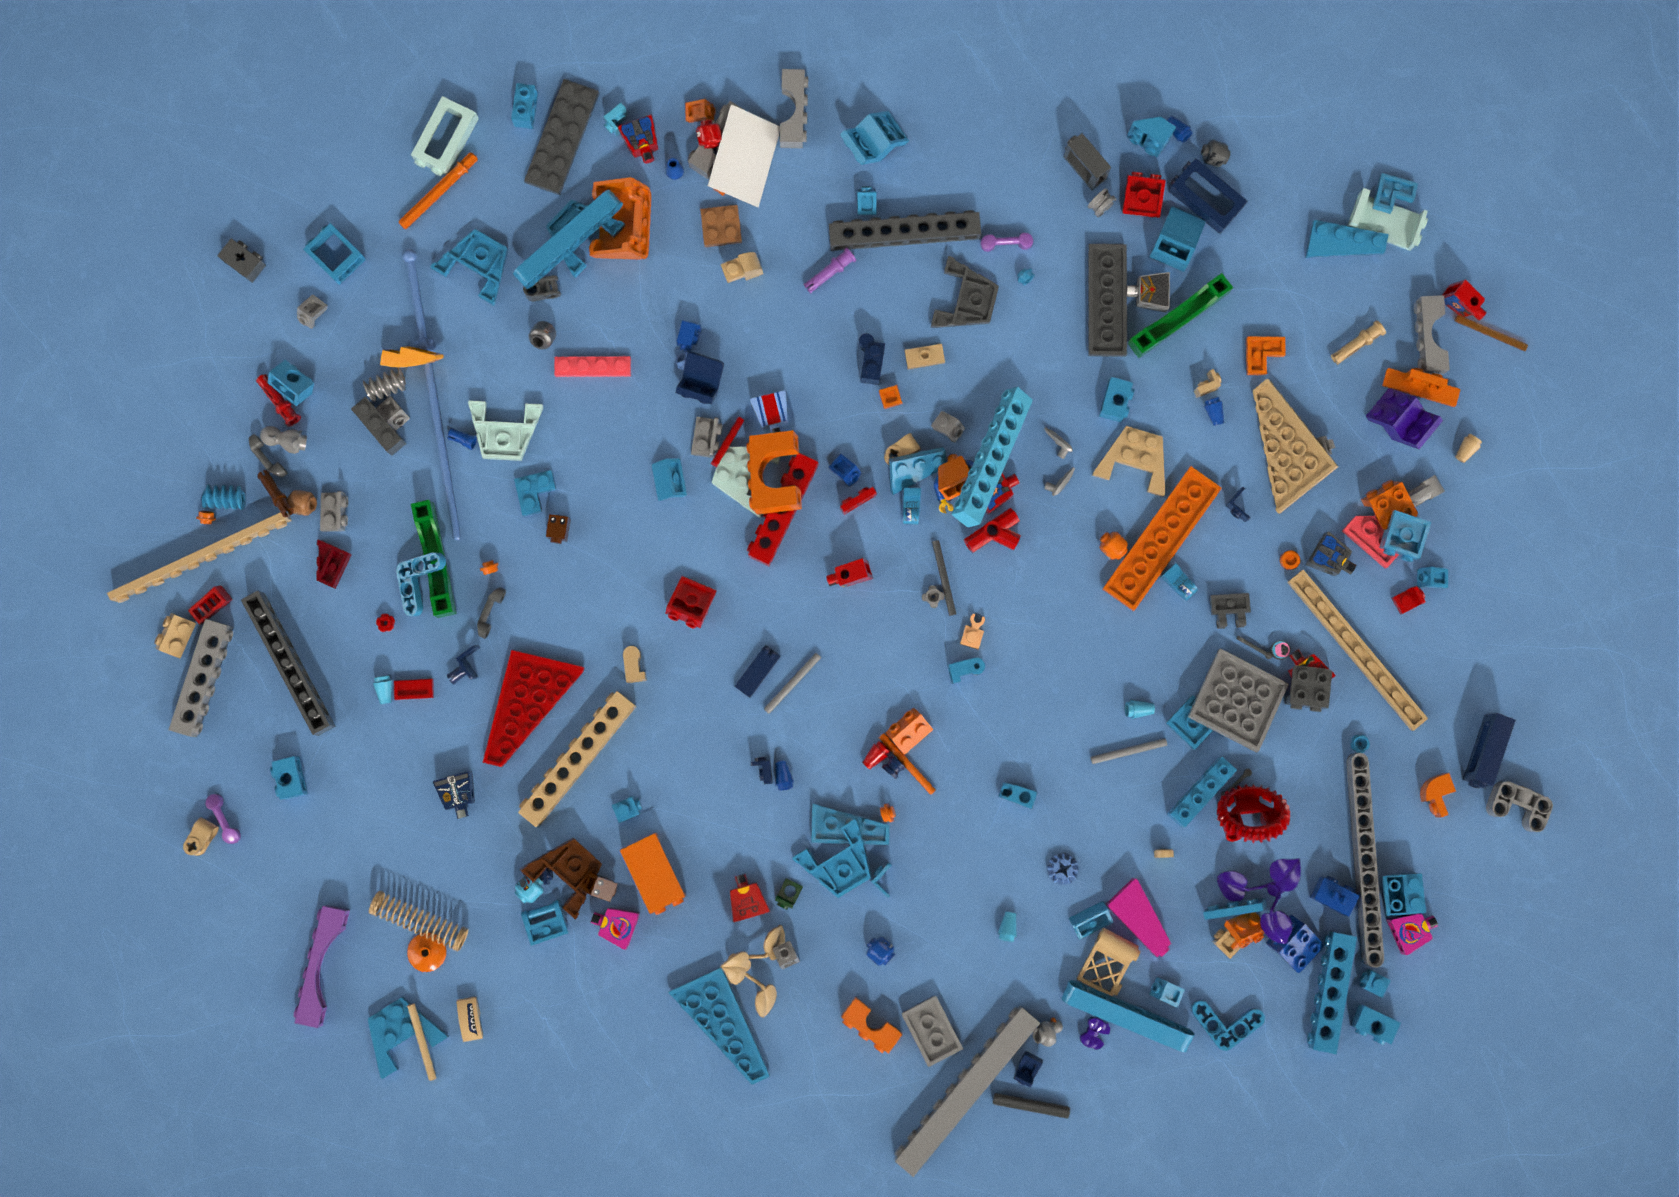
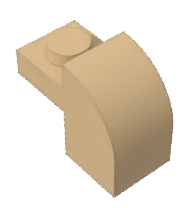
(745, 266)

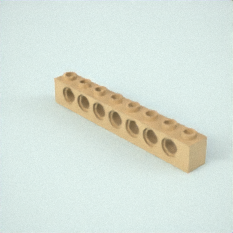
(537, 816)

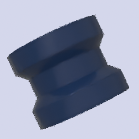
(893, 767)

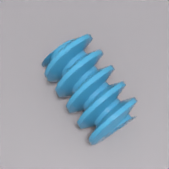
(223, 498)

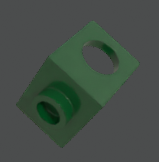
(785, 901)

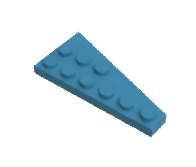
(718, 1014)

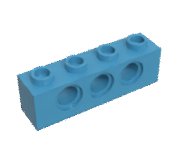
(1201, 792)

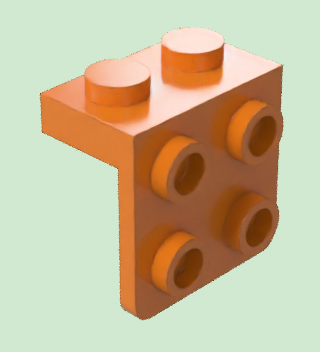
(1387, 499)

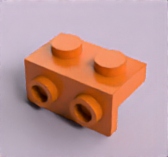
(909, 730)
(1245, 929)

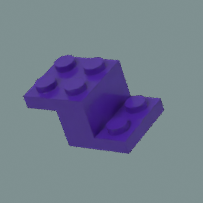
(1404, 418)

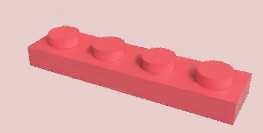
(593, 366)

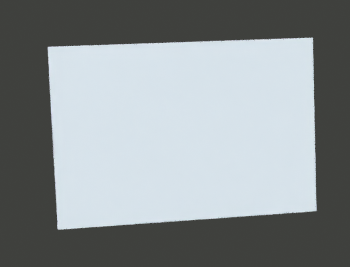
(744, 156)

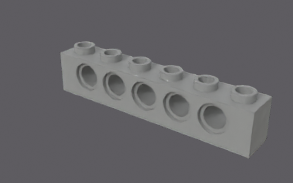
(192, 683)

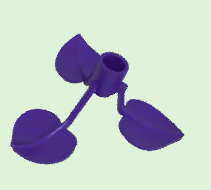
(1285, 877)

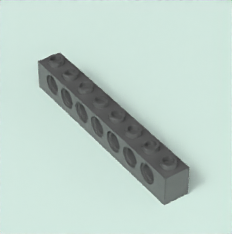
(897, 238)
(288, 663)

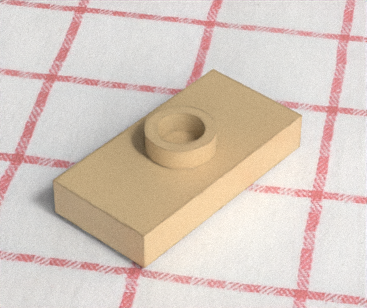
(924, 356)

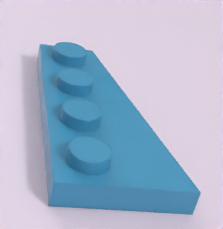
(1339, 240)
(828, 824)

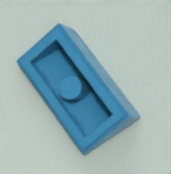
(1091, 920)

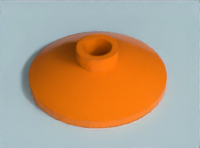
(436, 954)

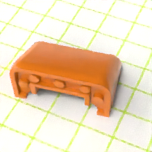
(635, 213)

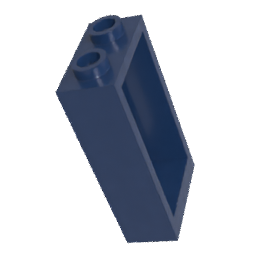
(1197, 204)
(1488, 750)

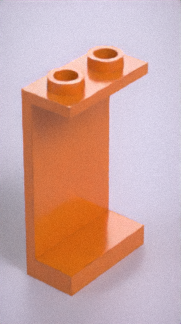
(653, 874)

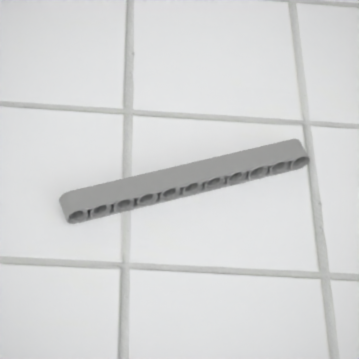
(1371, 867)

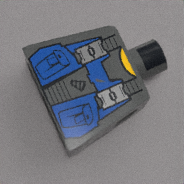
(1331, 556)

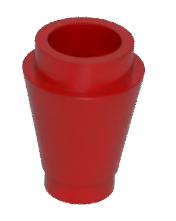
(875, 755)

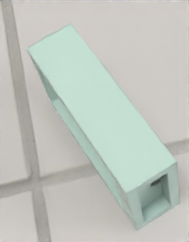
(456, 143)

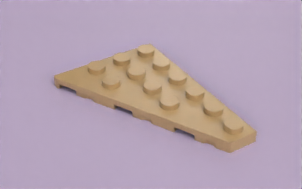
(1291, 449)

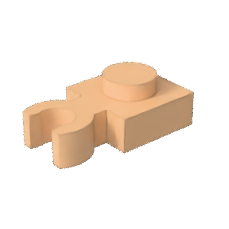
(972, 635)

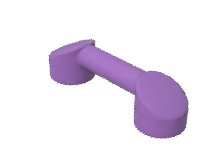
(989, 241)
(229, 835)

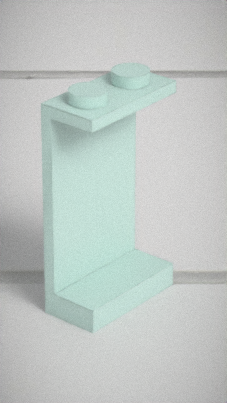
(1401, 224)

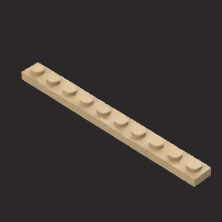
(193, 560)
(1357, 650)

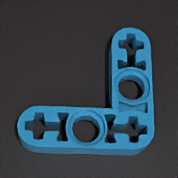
(411, 577)
(1221, 1031)

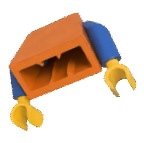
(950, 479)

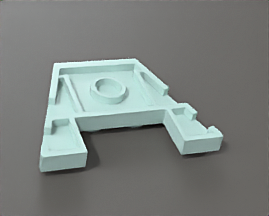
(504, 439)
(733, 475)

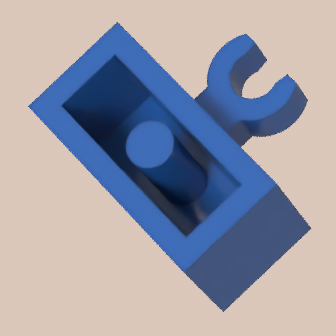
(1335, 896)

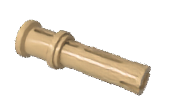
(1365, 338)

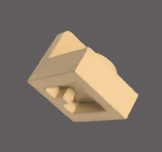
(1207, 387)

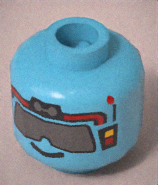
(528, 890)

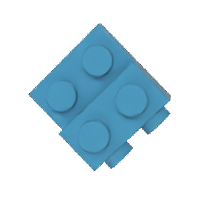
(1405, 536)

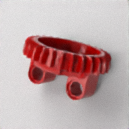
(1247, 801)

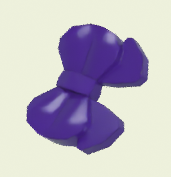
(1090, 1037)

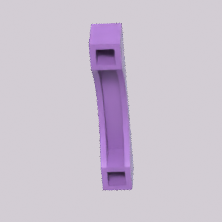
(312, 1005)

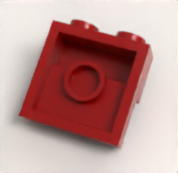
(1143, 195)
(690, 602)

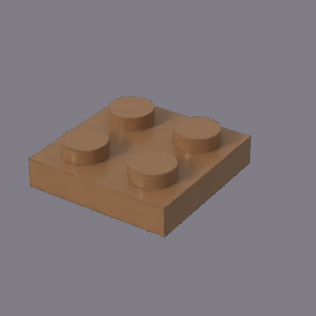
(721, 226)

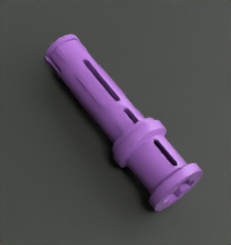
(837, 265)

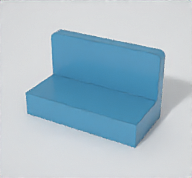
(669, 479)

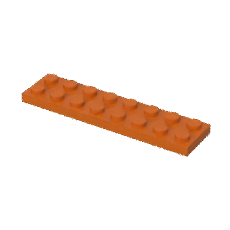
(1162, 538)

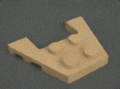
(1140, 451)

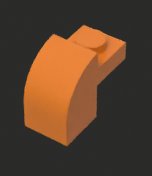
(1434, 789)

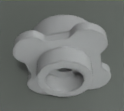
(933, 591)

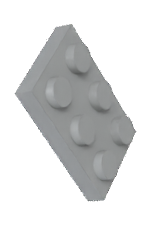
(932, 1031)

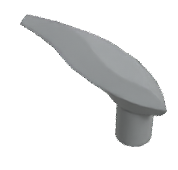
(1059, 441)
(1056, 489)

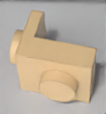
(1223, 941)

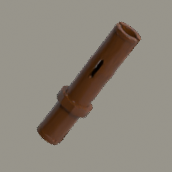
(278, 498)

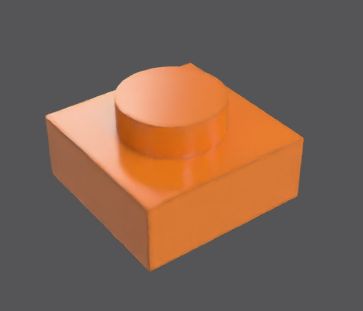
(890, 397)

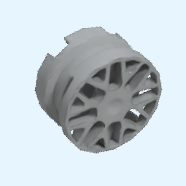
(1102, 202)

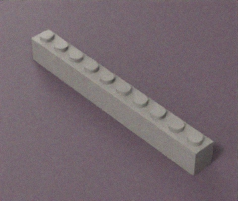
(966, 1091)

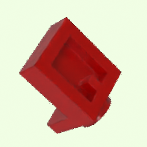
(1409, 599)

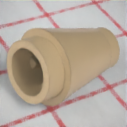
(1468, 447)

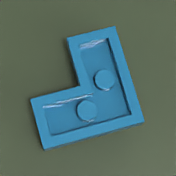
(1391, 188)
(529, 488)

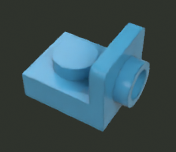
(866, 201)
(1432, 577)
(627, 809)
(1374, 982)
(1166, 992)

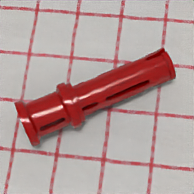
(282, 406)

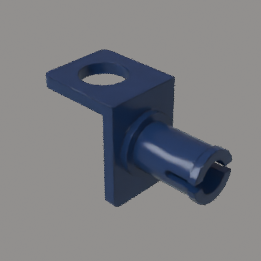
(464, 668)

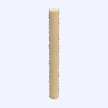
(421, 1041)

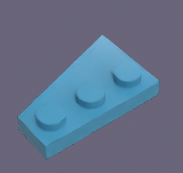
(914, 467)
(1235, 908)

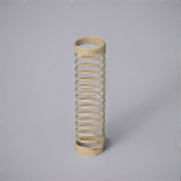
(378, 900)

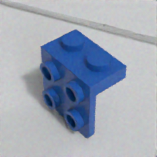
(1301, 946)

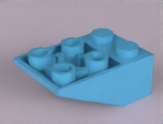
(1178, 239)

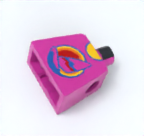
(616, 926)
(1411, 931)

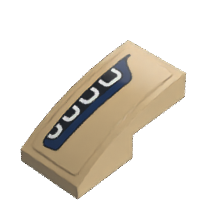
(469, 1019)

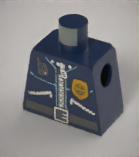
(456, 792)

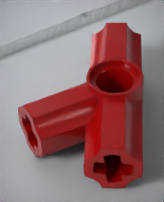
(1003, 534)

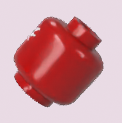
(708, 134)

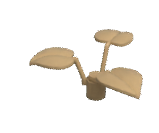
(739, 964)

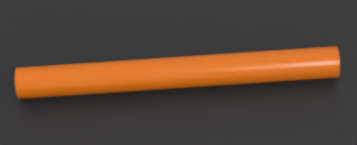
(905, 761)

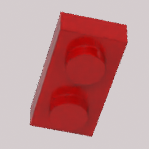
(851, 503)

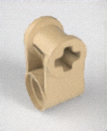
(902, 447)
(201, 834)

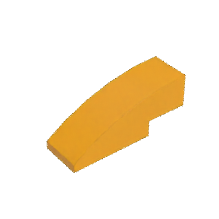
(408, 357)

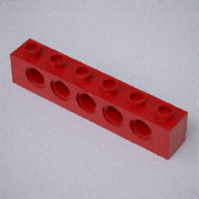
(766, 555)

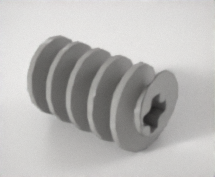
(385, 385)

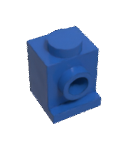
(688, 336)

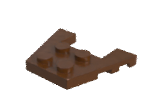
(572, 865)

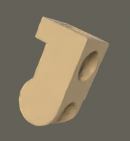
(631, 659)

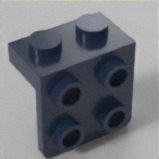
(700, 378)

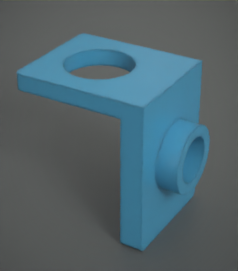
(878, 874)

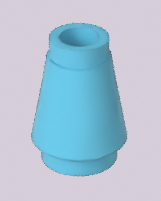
(383, 688)
(1138, 709)
(1008, 929)

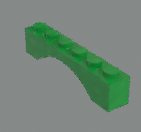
(1180, 316)
(431, 542)

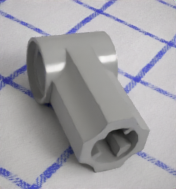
(1426, 490)

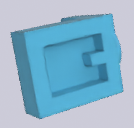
(614, 117)

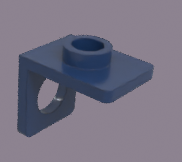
(1235, 510)

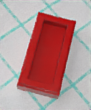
(413, 689)

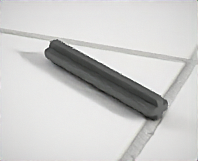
(1031, 1105)

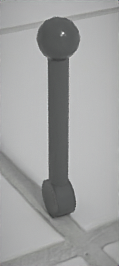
(1268, 655)
(1247, 772)

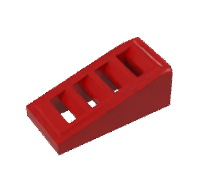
(218, 595)

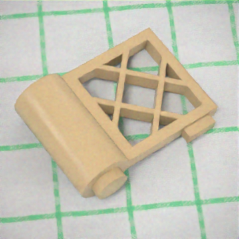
(1116, 948)

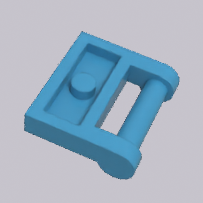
(546, 929)

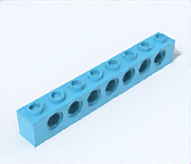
(992, 457)

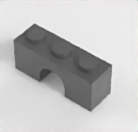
(378, 426)

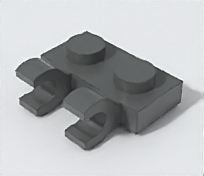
(1230, 604)

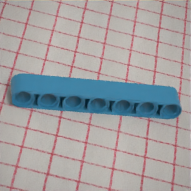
(567, 239)
(1127, 1016)

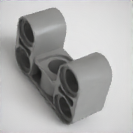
(1522, 797)

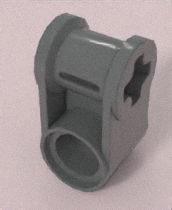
(543, 289)

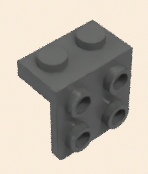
(1309, 688)

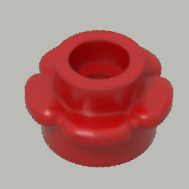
(390, 622)

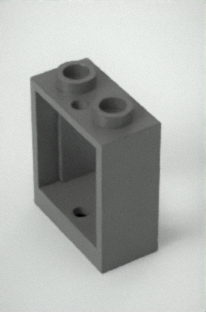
(1086, 161)

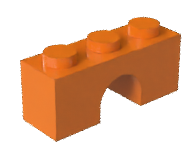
(883, 1037)

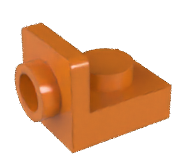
(699, 111)

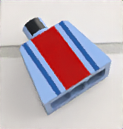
(771, 411)

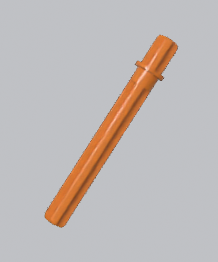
(438, 190)

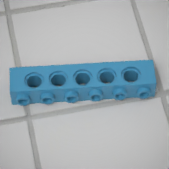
(1337, 1002)

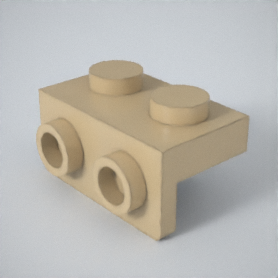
(174, 635)

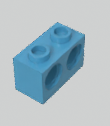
(524, 106)

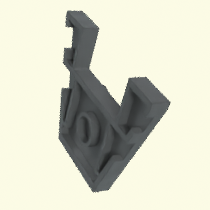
(974, 300)

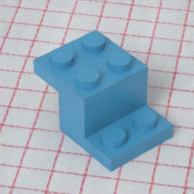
(874, 137)

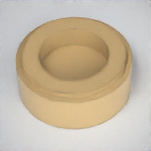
(1163, 853)

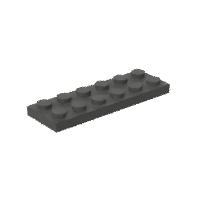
(561, 137)
(1107, 300)

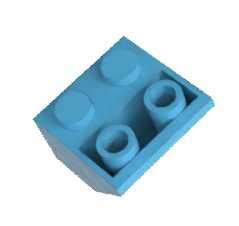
(1151, 134)
(1404, 894)

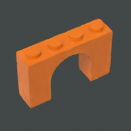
(762, 450)

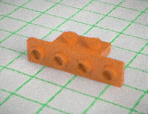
(1422, 385)

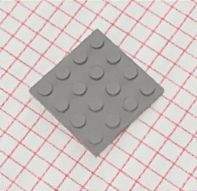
(1238, 700)

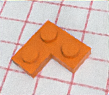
(1259, 349)

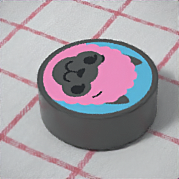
(1280, 650)

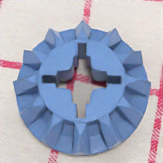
(1066, 860)

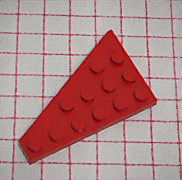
(526, 697)

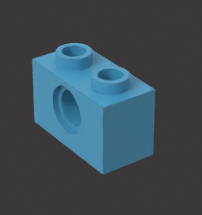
(290, 382)
(1109, 408)
(297, 786)
(1386, 1028)

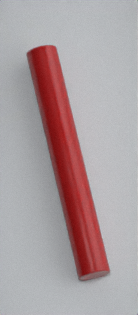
(728, 440)

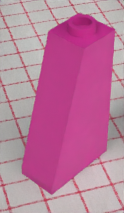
(1137, 914)

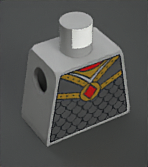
(1152, 292)

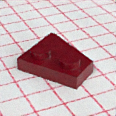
(331, 564)

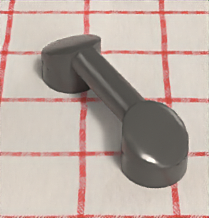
(255, 445)
(496, 596)

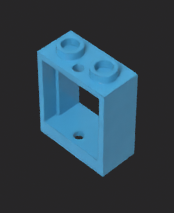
(347, 267)

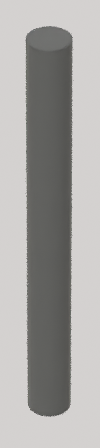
(944, 578)

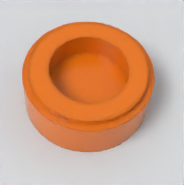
(1290, 560)

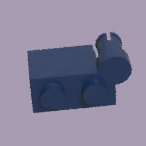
(872, 359)

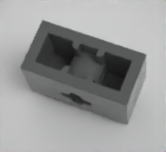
(232, 255)

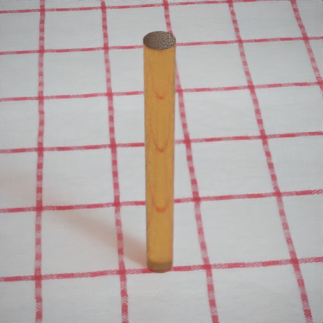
(1492, 333)

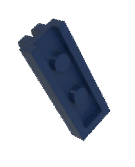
(757, 671)

